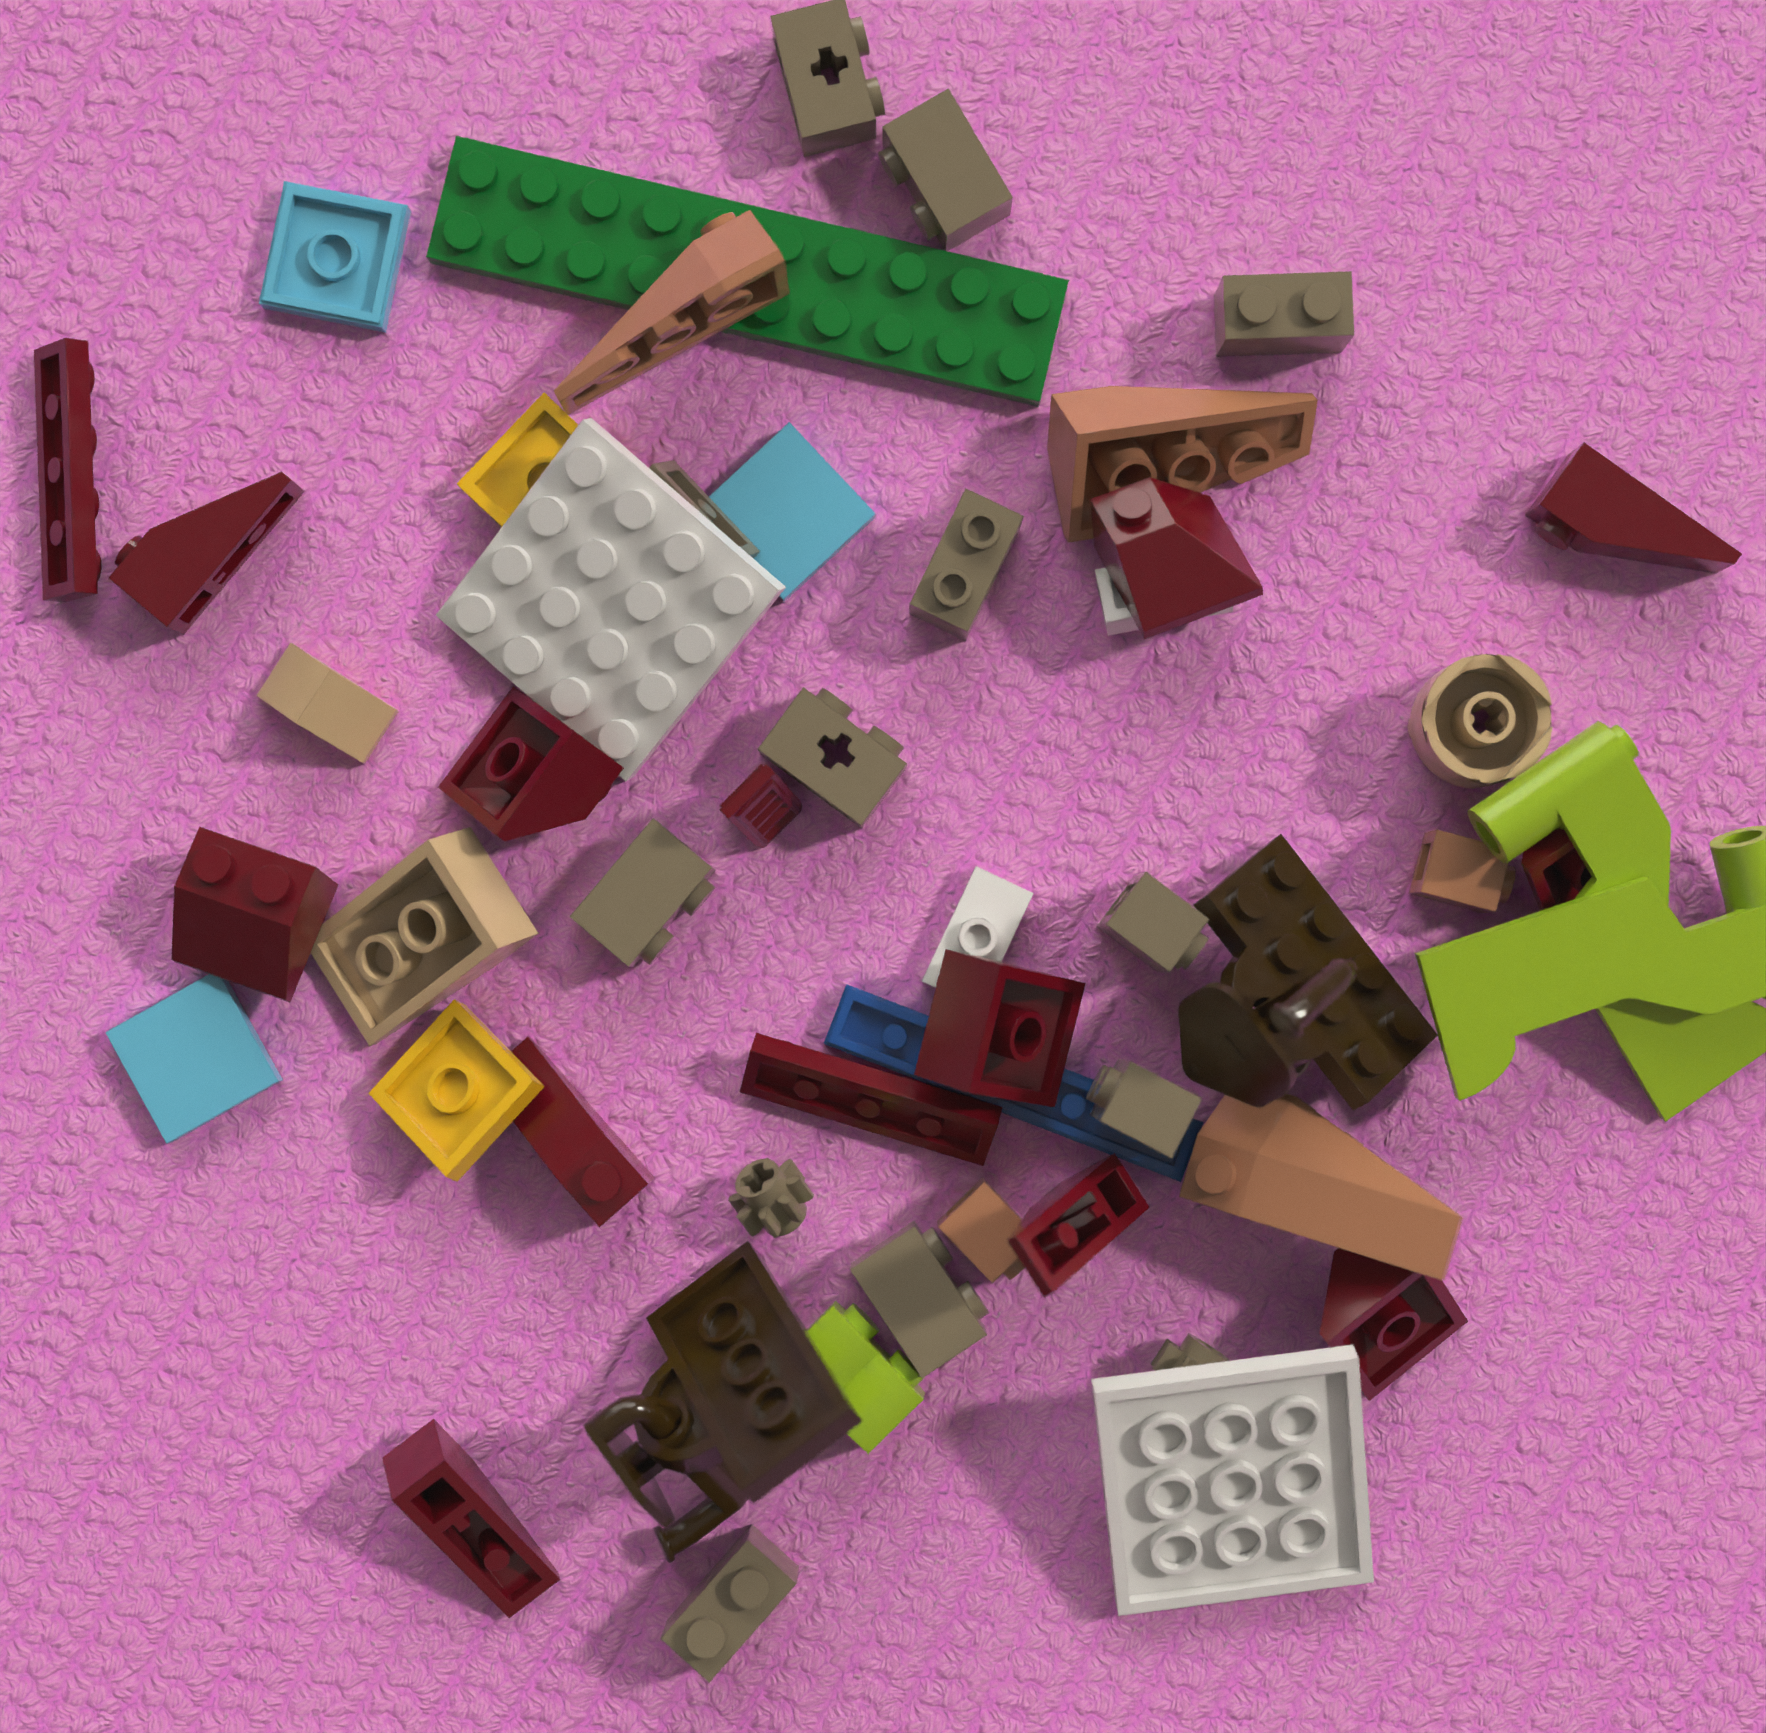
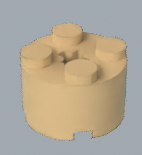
(1515, 731)

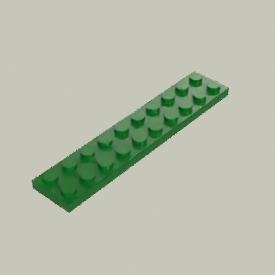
(849, 289)

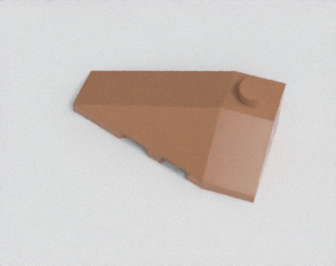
(704, 291)
(1170, 434)
(1318, 1182)

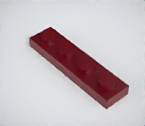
(66, 470)
(870, 1099)

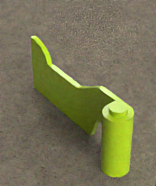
(1621, 835)
(1593, 955)

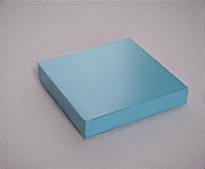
(335, 256)
(792, 508)
(194, 1056)

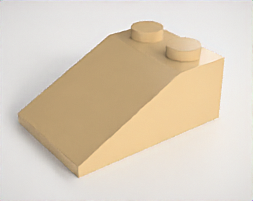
(420, 934)

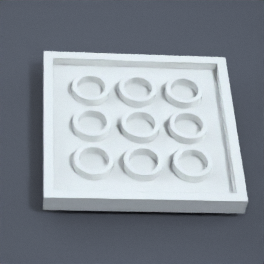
(609, 598)
(1234, 1479)

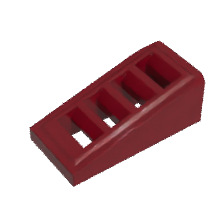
(761, 806)

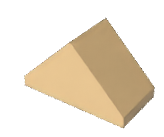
(327, 703)

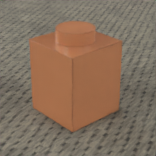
(1461, 873)
(980, 1230)

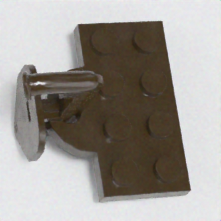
(1311, 988)
(730, 1406)

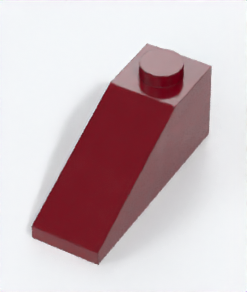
(1612, 514)
(192, 557)
(577, 1141)
(1076, 1222)
(467, 1518)

